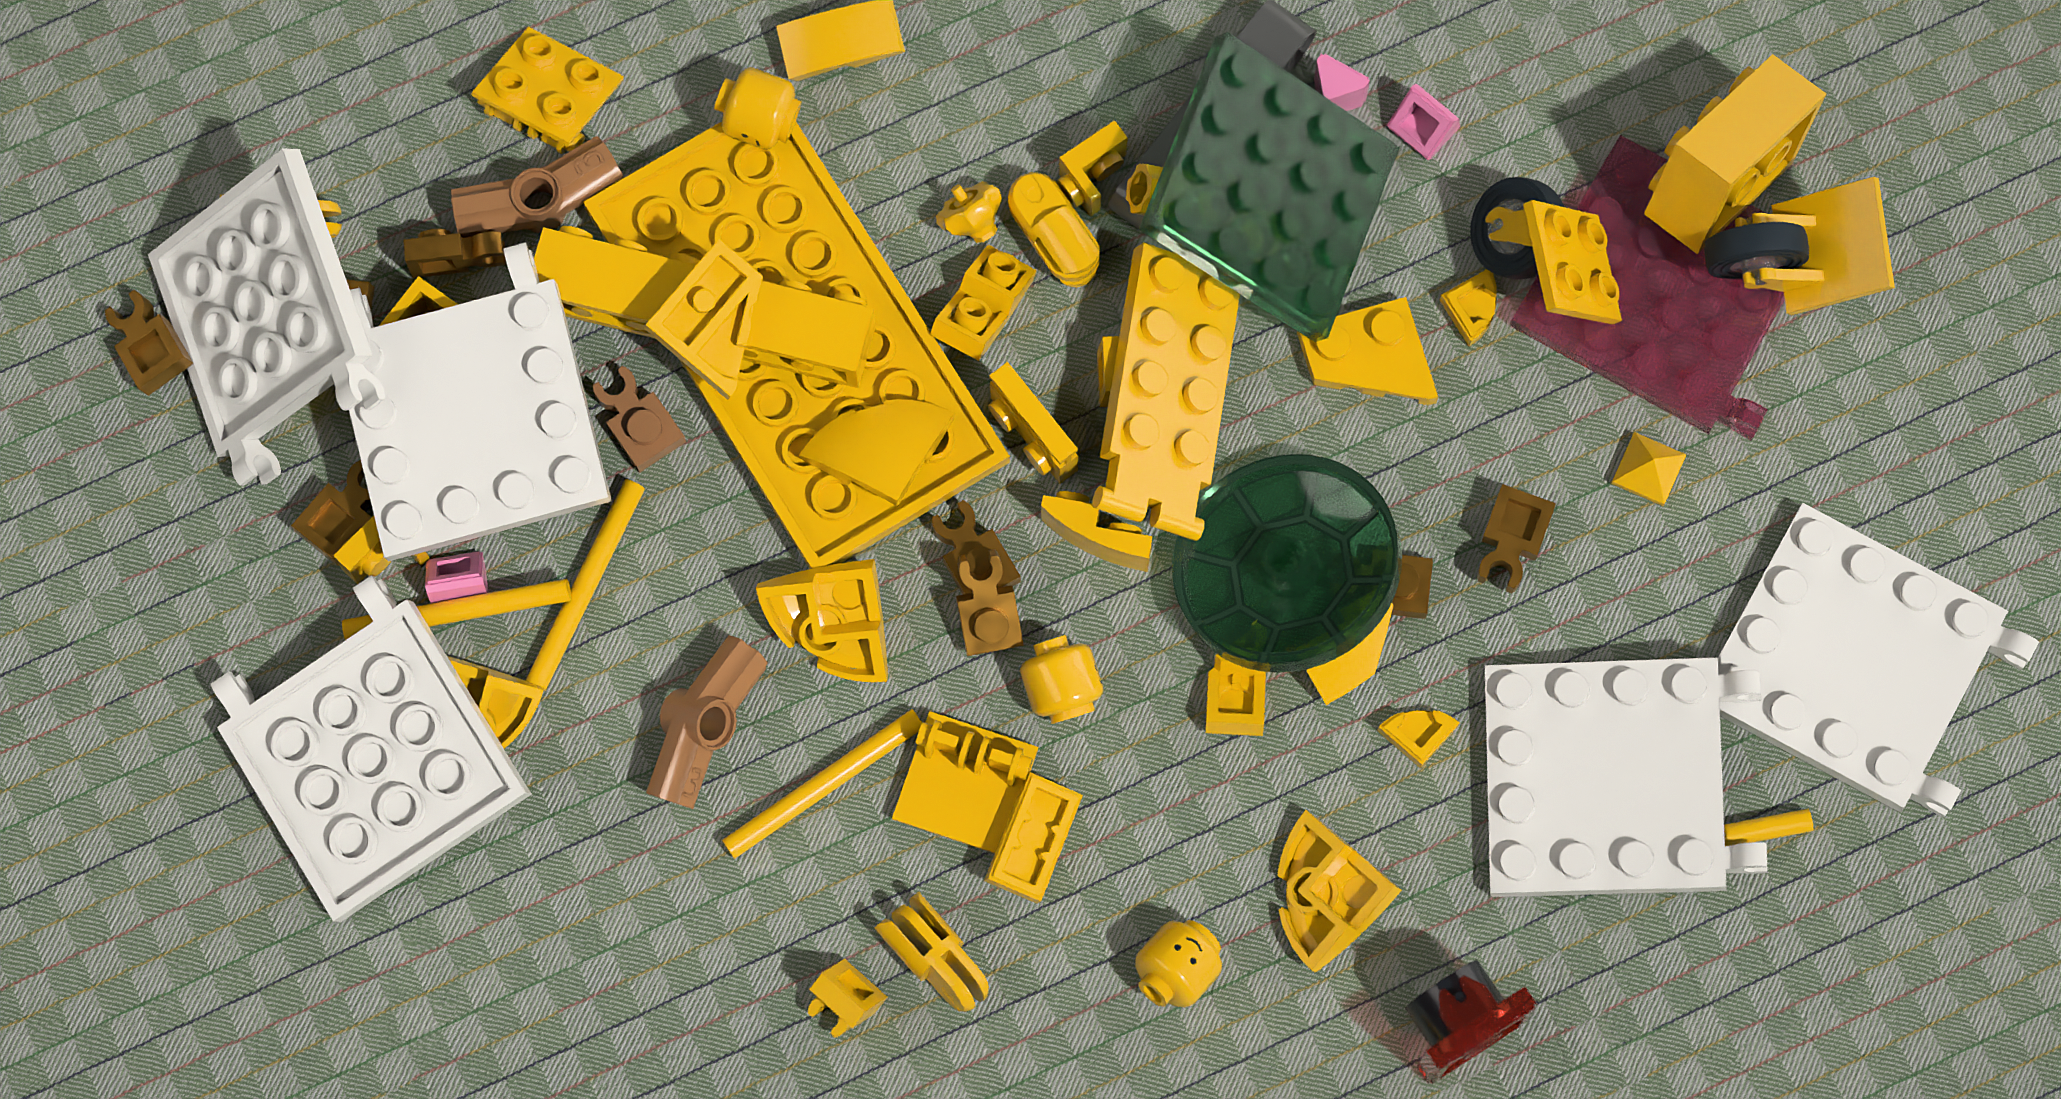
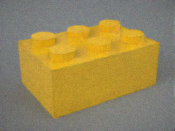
(1732, 152)

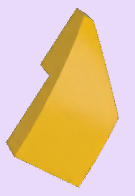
(1353, 667)
(1235, 699)

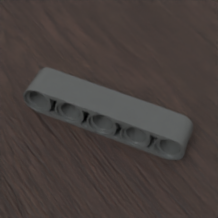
(1271, 33)

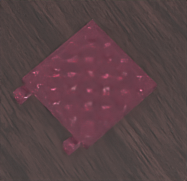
(1680, 329)

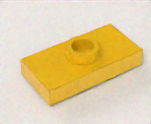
(1033, 838)

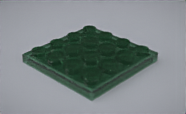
(1270, 187)

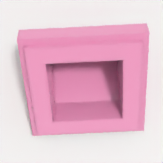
(1340, 83)
(1423, 122)
(455, 577)

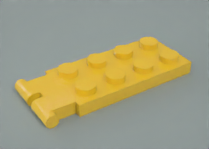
(1166, 391)

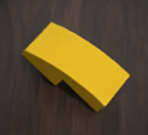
(840, 38)
(983, 302)
(1077, 522)

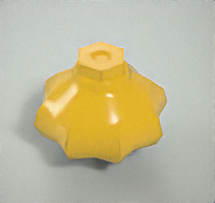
(971, 211)

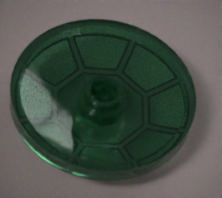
(1288, 563)

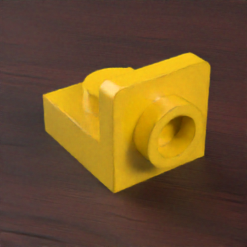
(1094, 157)
(364, 554)

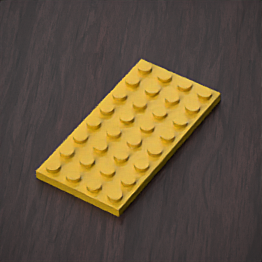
(796, 225)

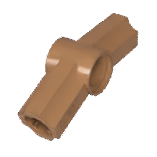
(569, 180)
(702, 720)

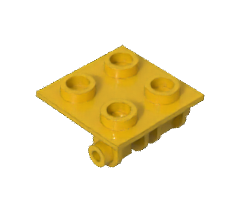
(546, 89)
(963, 781)

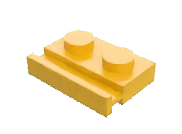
(1020, 409)

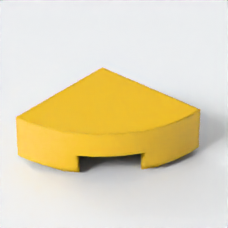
(1472, 305)
(1418, 733)

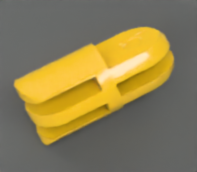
(1054, 228)
(934, 953)

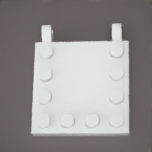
(263, 312)
(476, 418)
(1862, 659)
(370, 756)
(1611, 777)

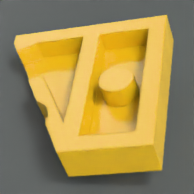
(711, 317)
(1374, 353)

